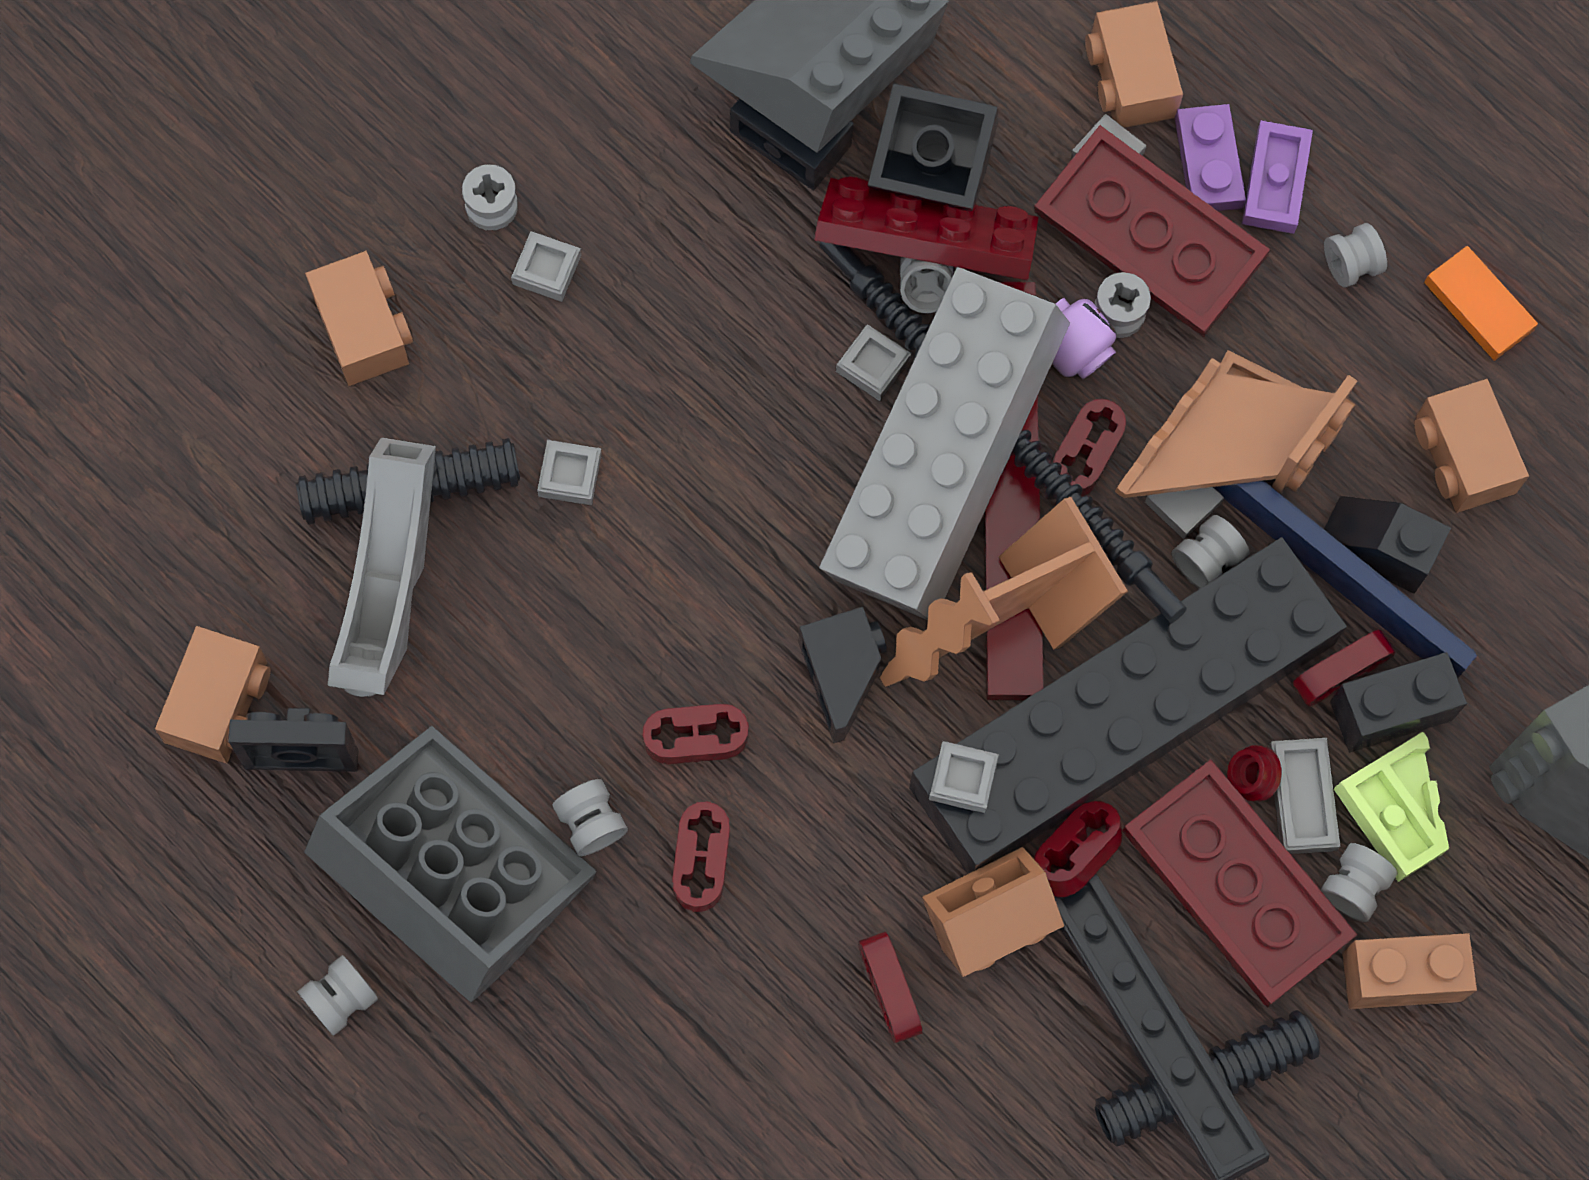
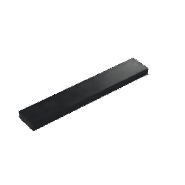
(1160, 1034)

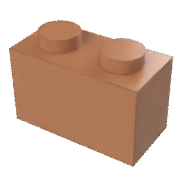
(1134, 65)
(358, 317)
(1470, 446)
(210, 690)
(993, 911)
(1409, 971)

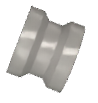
(492, 210)
(1355, 255)
(1123, 316)

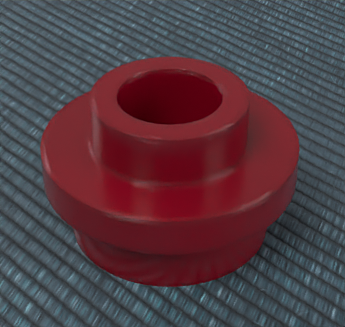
(1243, 772)

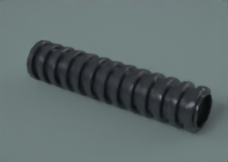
(451, 474)
(1237, 1064)

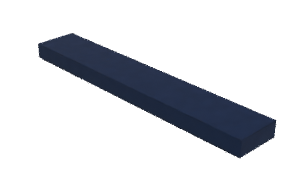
(1347, 573)

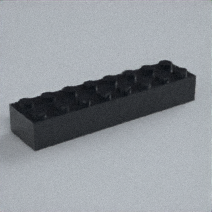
(1137, 702)

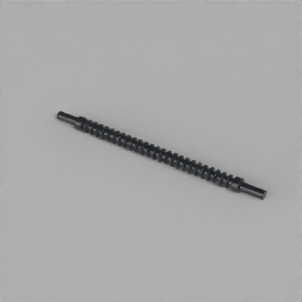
(1133, 566)

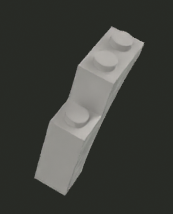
(385, 568)

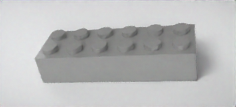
(945, 443)

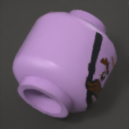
(1086, 341)

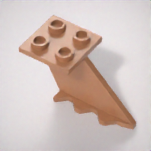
(1239, 433)
(1053, 572)

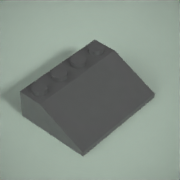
(817, 59)
(1549, 772)
(448, 862)

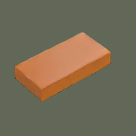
(1480, 303)

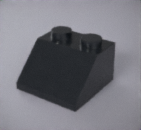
(934, 147)

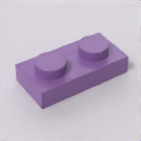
(1210, 156)
(1277, 177)

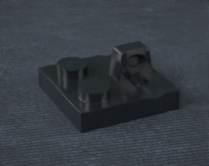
(299, 744)

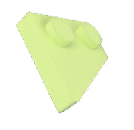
(1398, 807)

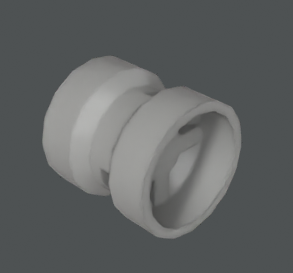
(925, 288)
(1211, 552)
(590, 817)
(1358, 882)
(337, 995)

